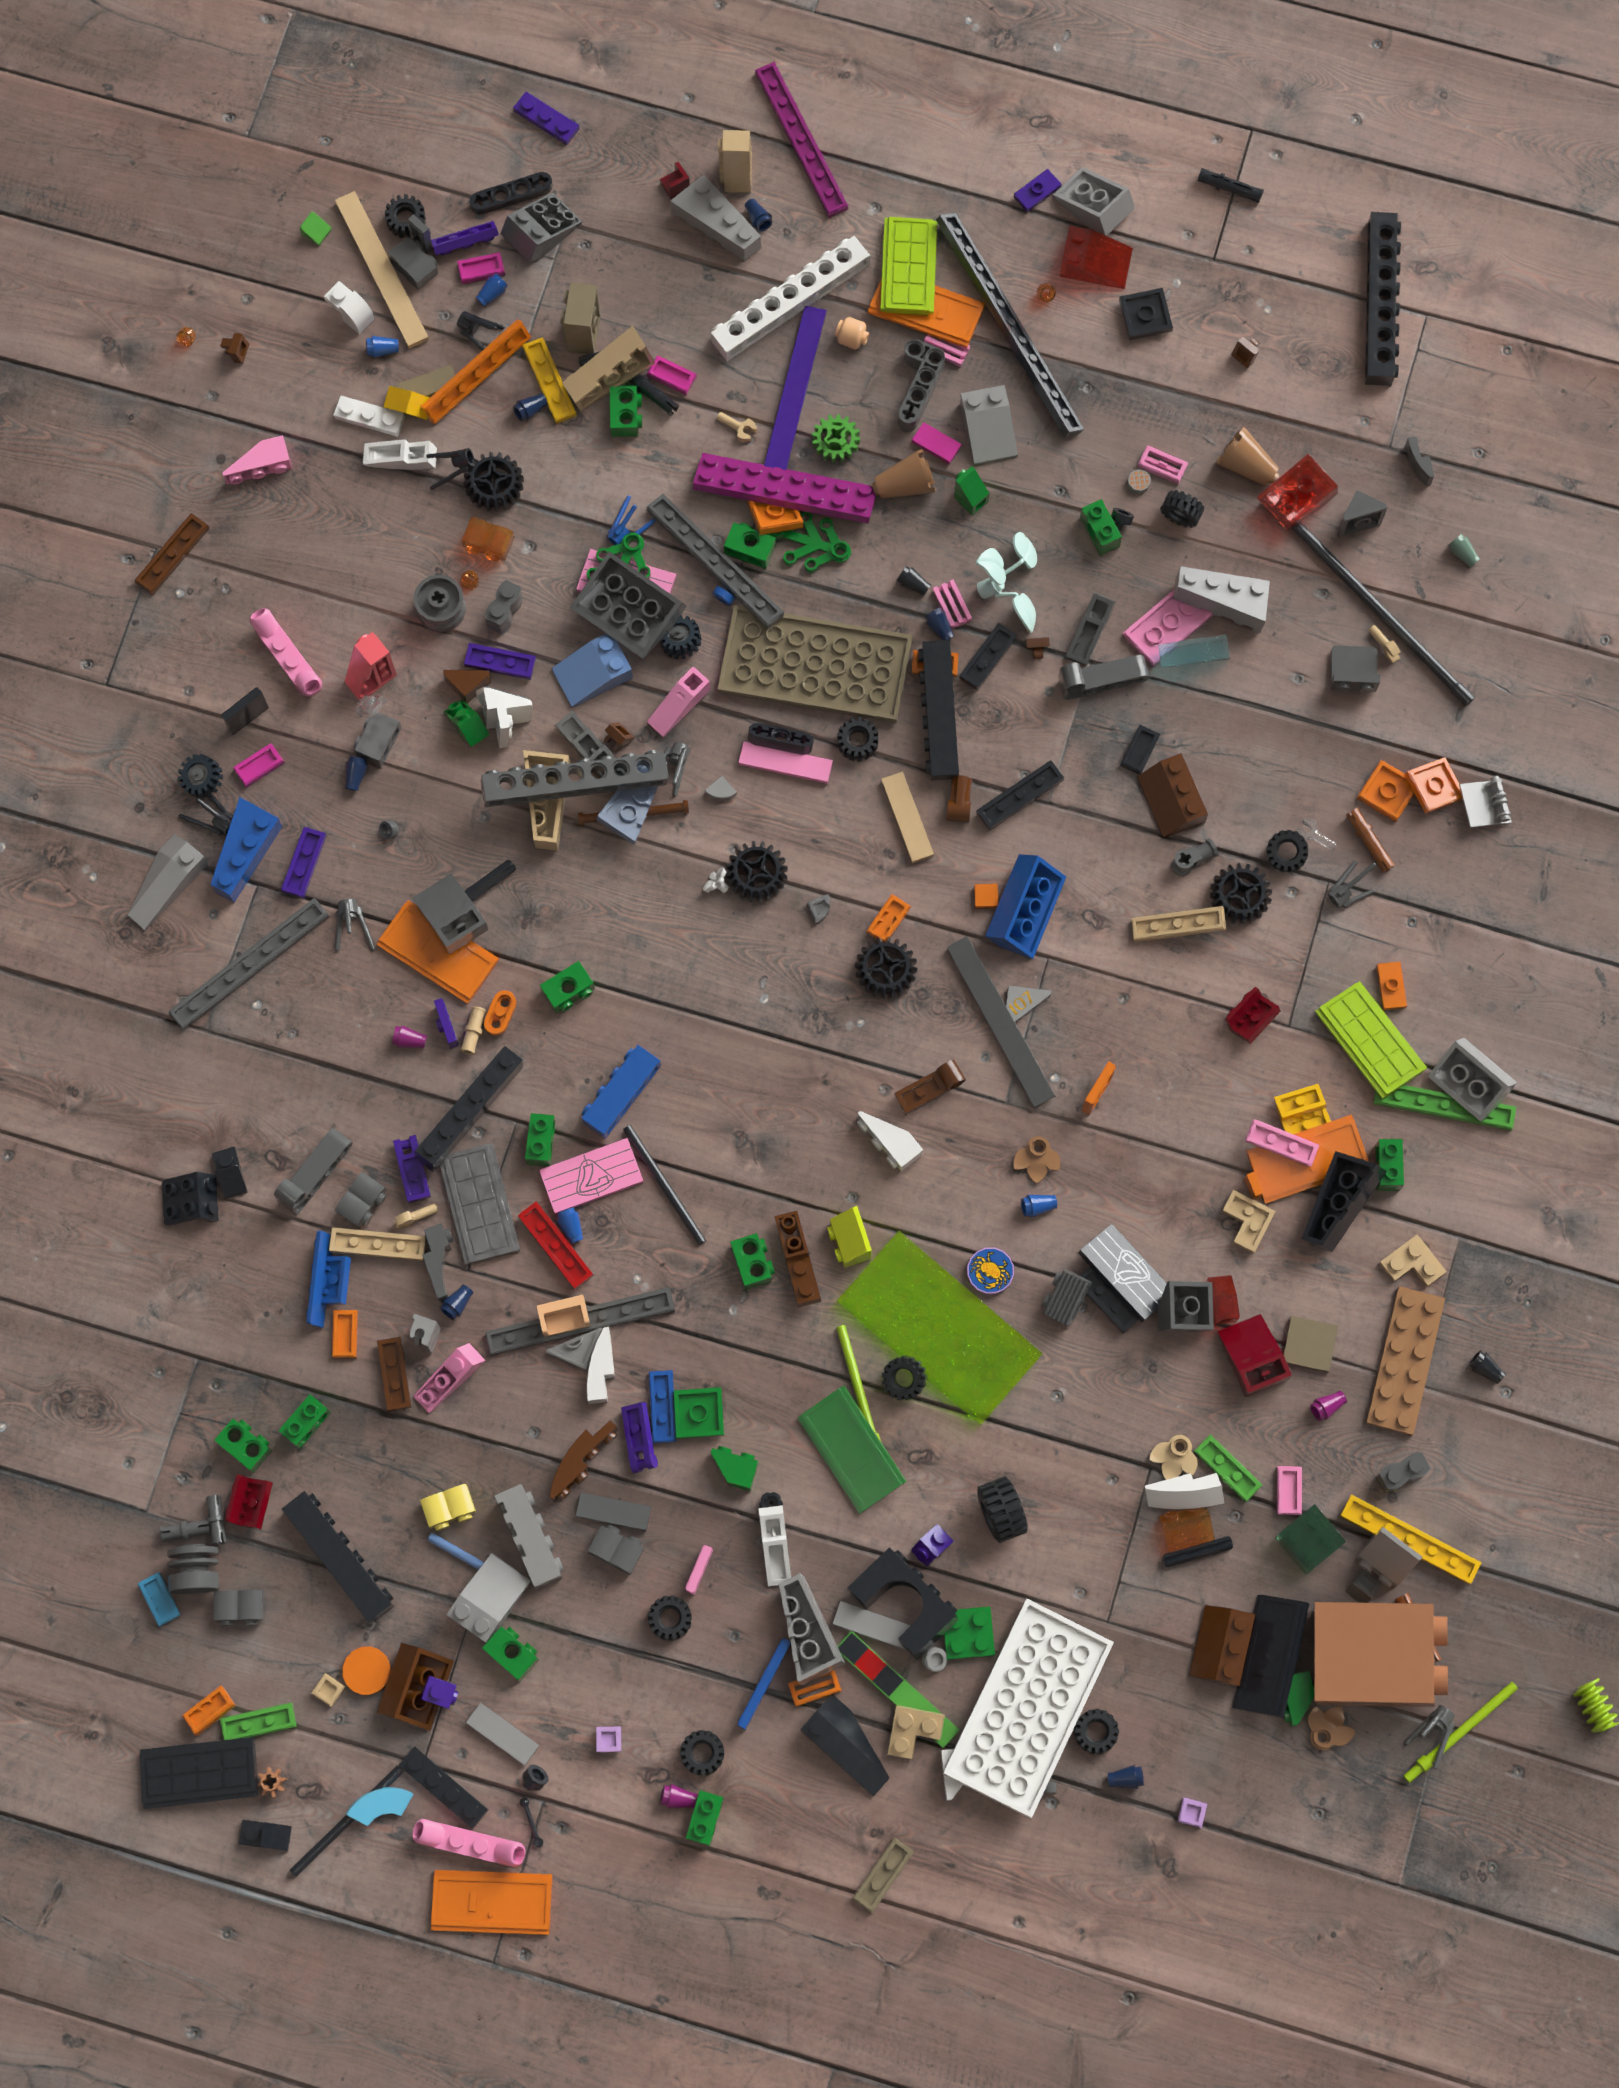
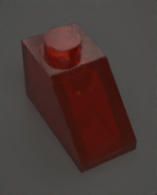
(1224, 1300)

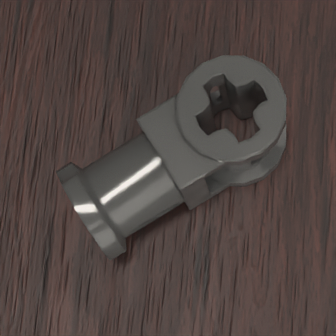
(1193, 857)

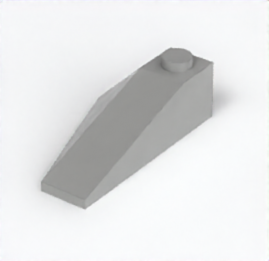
(168, 877)

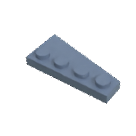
(628, 810)

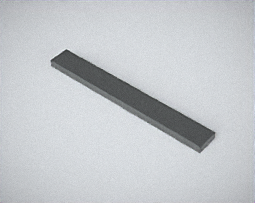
(715, 561)
(248, 964)
(1001, 1022)
(600, 1316)

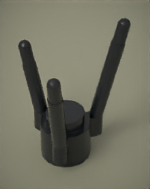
(470, 323)
(459, 458)
(220, 820)

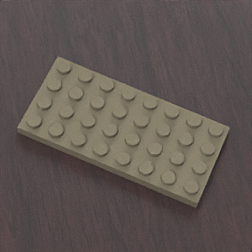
(816, 664)

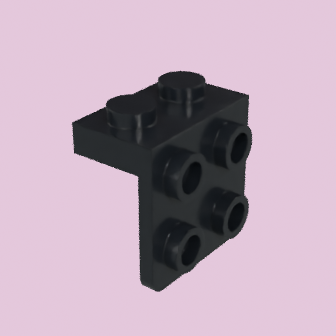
(190, 1198)

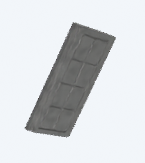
(479, 1204)

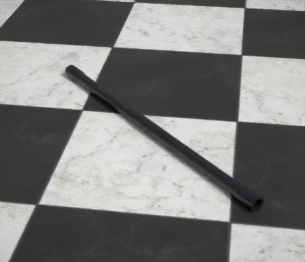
(1369, 599)

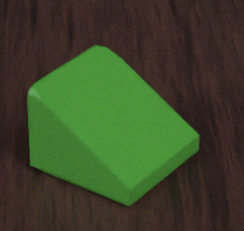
(315, 228)

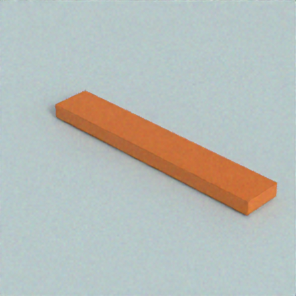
(476, 371)

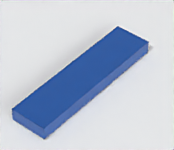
(764, 1684)

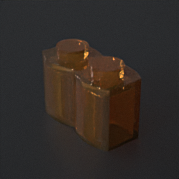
(487, 539)

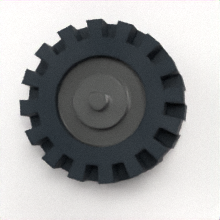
(682, 638)
(200, 776)

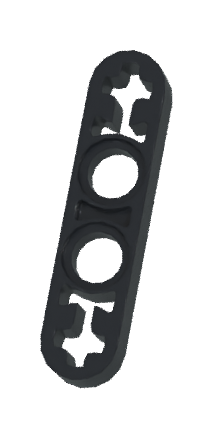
(512, 196)

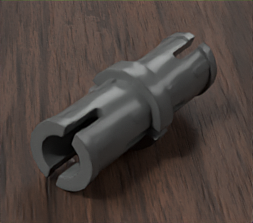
(216, 1520)
(184, 1530)

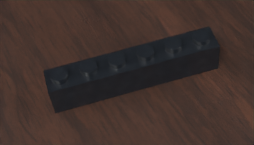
(939, 710)
(468, 1109)
(338, 1557)

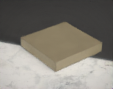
(1310, 1344)

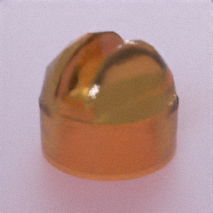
(1046, 296)
(182, 336)
(468, 583)

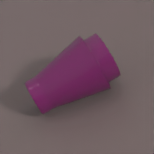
(408, 1038)
(1327, 1405)
(677, 1797)

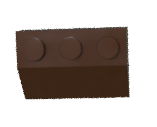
(1172, 796)
(1222, 1645)
(406, 1684)

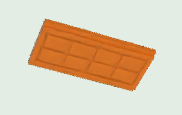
(952, 321)
(417, 945)
(1285, 1177)
(491, 1902)

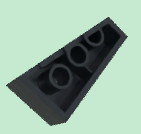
(1340, 1199)

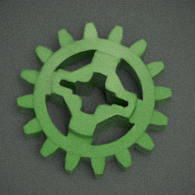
(838, 429)

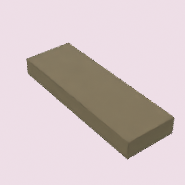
(428, 383)
(883, 1875)

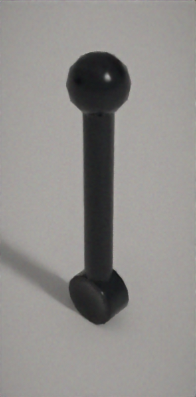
(538, 1842)

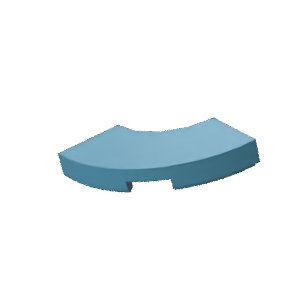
(379, 1802)

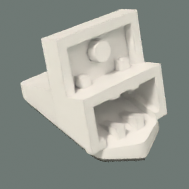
(503, 710)

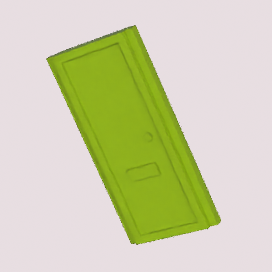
(908, 266)
(1370, 1040)

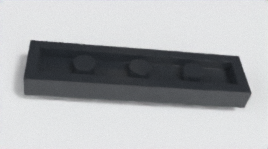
(1020, 795)
(443, 1787)

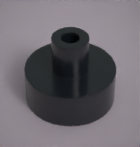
(1121, 517)
(534, 1778)

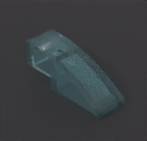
(1194, 651)

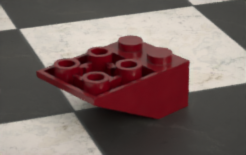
(1254, 1355)

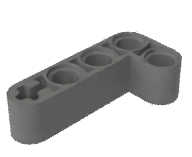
(918, 388)
(1102, 677)
(313, 1172)

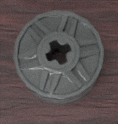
(193, 1569)

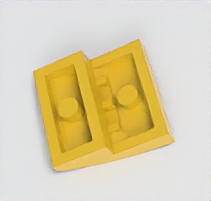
(1302, 1109)

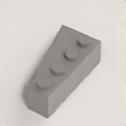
(714, 215)
(529, 1537)
(810, 1637)

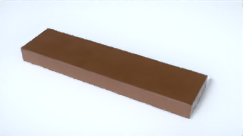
(172, 554)

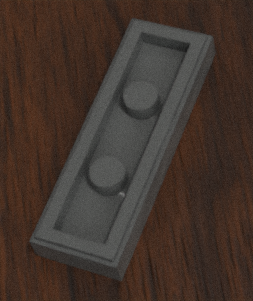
(613, 1511)

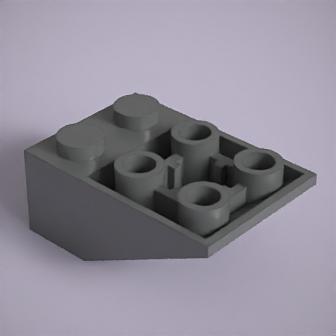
(539, 227)
(450, 913)

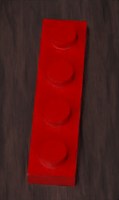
(555, 1245)

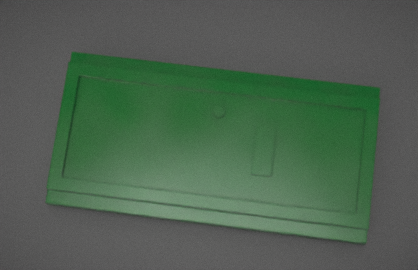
(852, 1449)

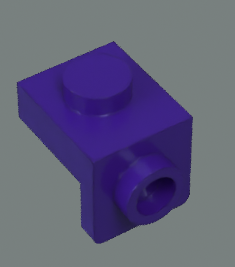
(932, 1545)
(439, 1692)

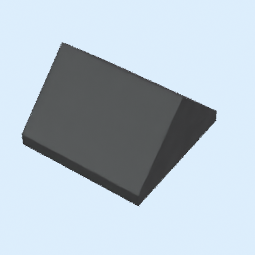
(1362, 514)

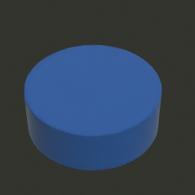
(723, 596)

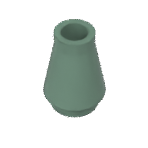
(1464, 550)

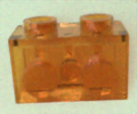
(1186, 1528)

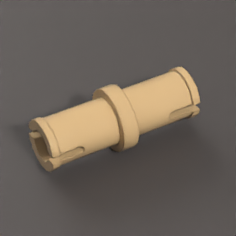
(473, 1030)

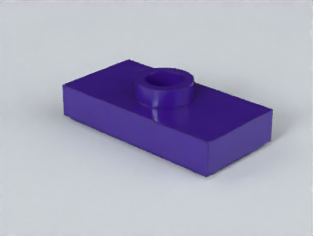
(1037, 190)
(444, 1023)

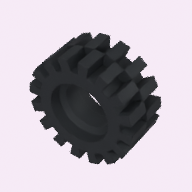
(400, 205)
(1182, 508)
(857, 726)
(1294, 863)
(891, 1384)
(657, 1609)
(1110, 1725)
(687, 1752)

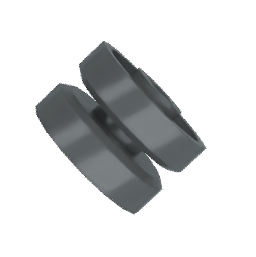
(439, 603)

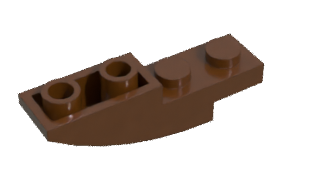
(797, 1259)
(572, 1467)

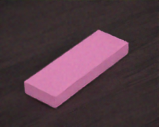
(1281, 1143)

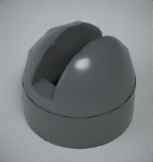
(387, 825)

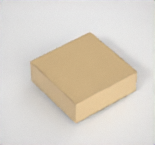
(328, 1690)

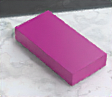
(480, 268)
(671, 375)
(936, 443)
(258, 765)

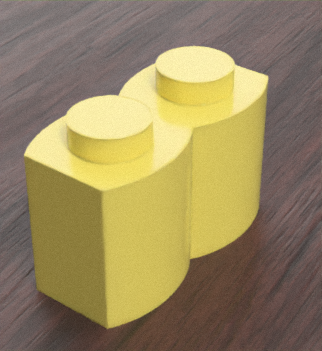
(448, 1506)

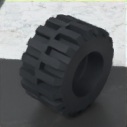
(1002, 1509)

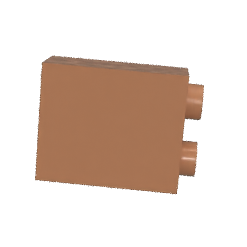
(1378, 1654)

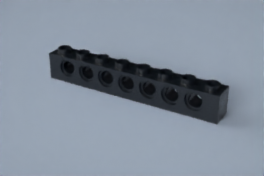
(1375, 371)

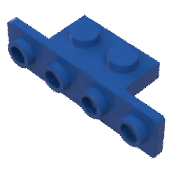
(328, 1280)

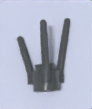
(677, 756)
(1341, 895)
(348, 911)
(1440, 1720)

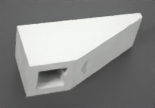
(895, 1142)

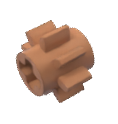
(276, 1786)

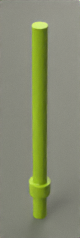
(854, 1375)
(1424, 1763)

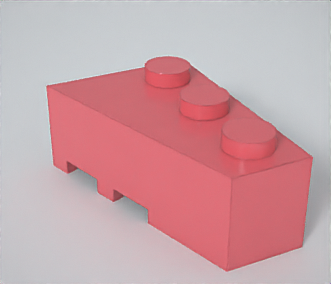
(369, 666)

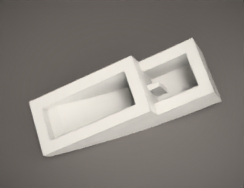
(399, 455)
(600, 1369)
(1185, 1492)
(774, 1544)

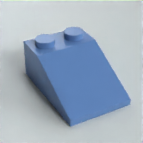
(592, 670)

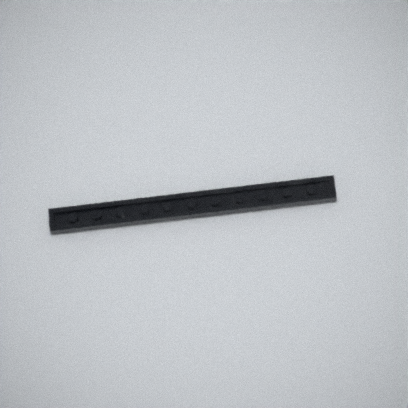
(1010, 324)

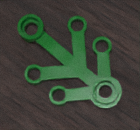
(814, 543)
(627, 552)

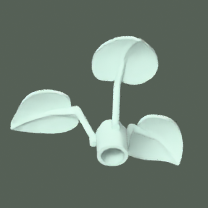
(993, 564)

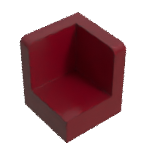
(676, 181)

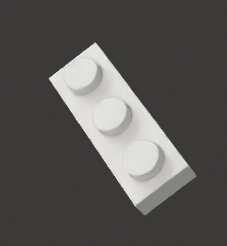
(369, 416)

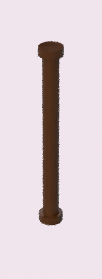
(653, 810)

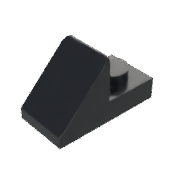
(229, 1172)
(265, 1835)

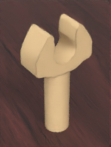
(738, 426)
(1390, 648)
(407, 1218)

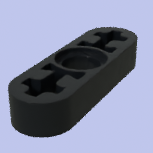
(790, 735)

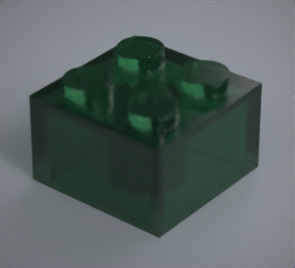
(1310, 1539)

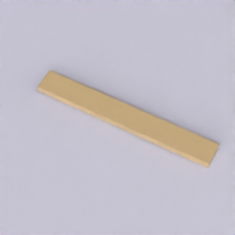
(381, 269)

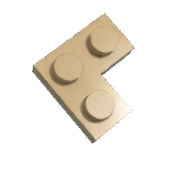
(1254, 1219)
(1414, 1256)
(910, 1723)

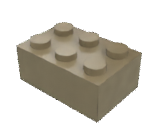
(581, 318)

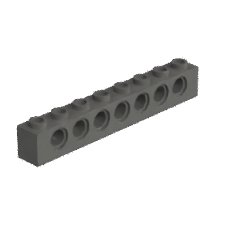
(610, 782)

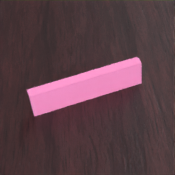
(785, 763)

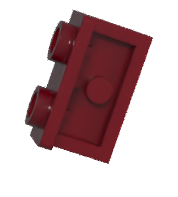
(1251, 1015)
(248, 1502)

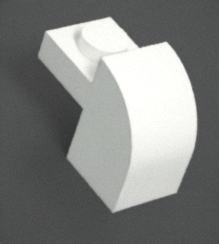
(351, 306)

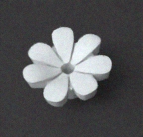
(716, 881)

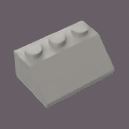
(1472, 1079)

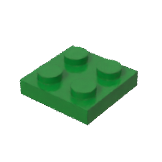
(698, 1413)
(970, 1634)

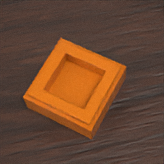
(986, 896)
(1253, 1185)

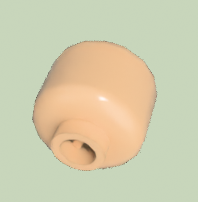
(851, 333)

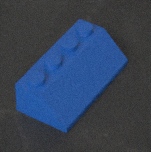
(1026, 905)

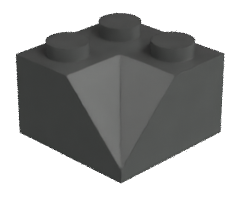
(1186, 1307)

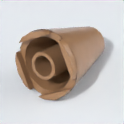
(1248, 459)
(905, 478)

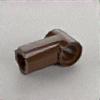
(959, 802)

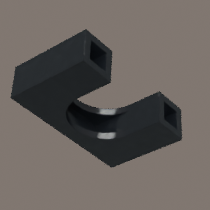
(892, 1571)

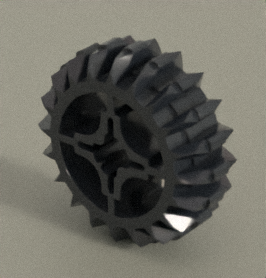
(484, 482)
(748, 866)
(1235, 876)
(876, 969)

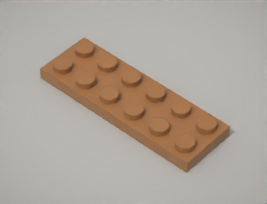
(1405, 1361)

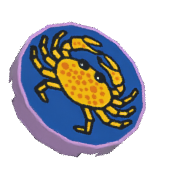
(990, 1271)

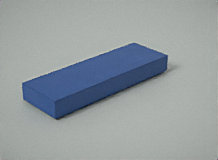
(662, 1406)

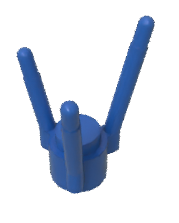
(618, 530)

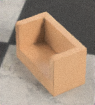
(563, 1315)

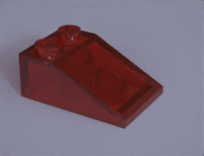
(1095, 258)
(1298, 493)

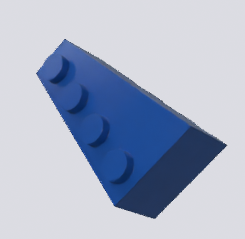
(244, 848)

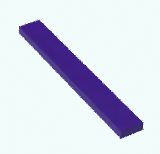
(795, 387)

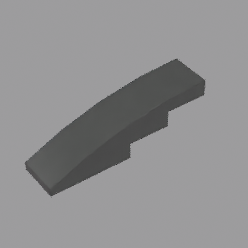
(584, 740)

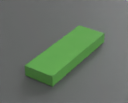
(1227, 1468)
(259, 1722)

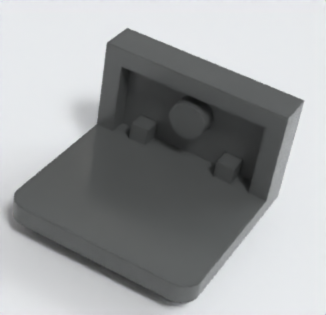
(1354, 669)

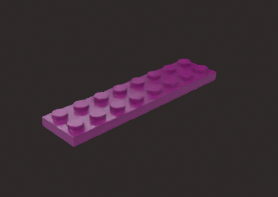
(784, 488)

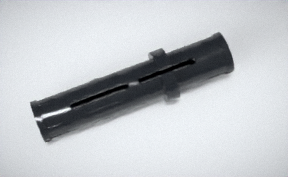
(1233, 186)
(652, 392)

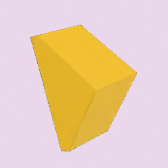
(405, 402)

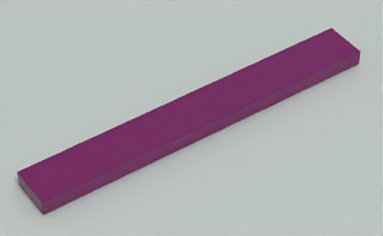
(801, 139)

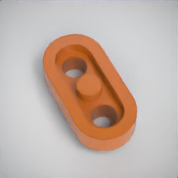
(499, 1013)

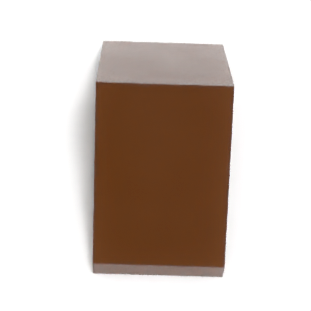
(466, 682)

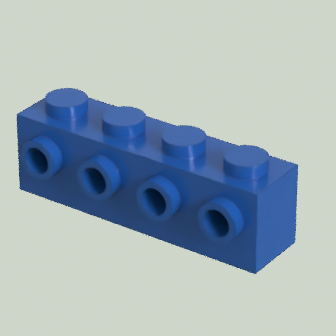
(621, 1091)

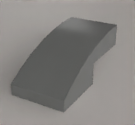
(1421, 465)

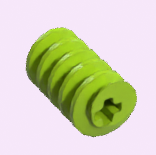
(1595, 1706)

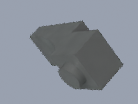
(1091, 628)
(439, 1244)

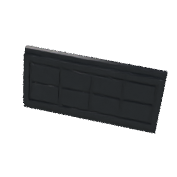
(1271, 1656)
(198, 1773)

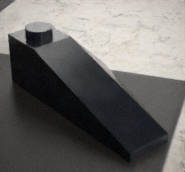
(842, 1739)

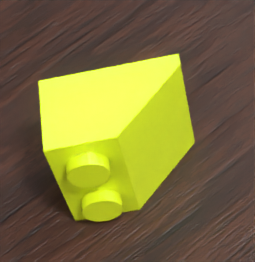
(850, 1238)

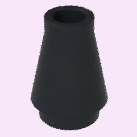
(913, 580)
(1486, 1366)

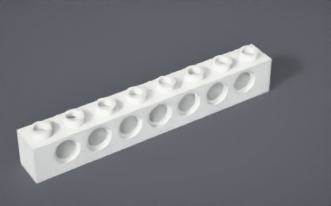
(732, 345)

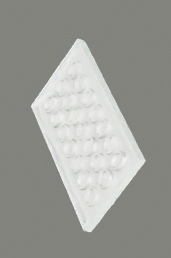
(1028, 1708)

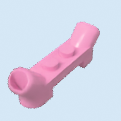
(285, 653)
(468, 1843)

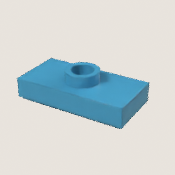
(159, 1599)

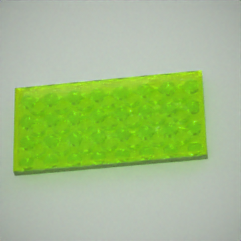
(942, 1324)

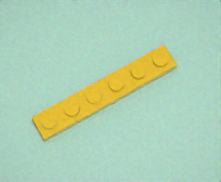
(1431, 1549)

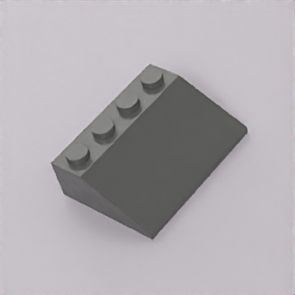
(628, 605)

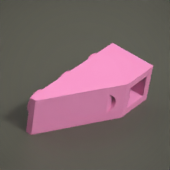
(263, 459)
(679, 701)
(449, 1377)

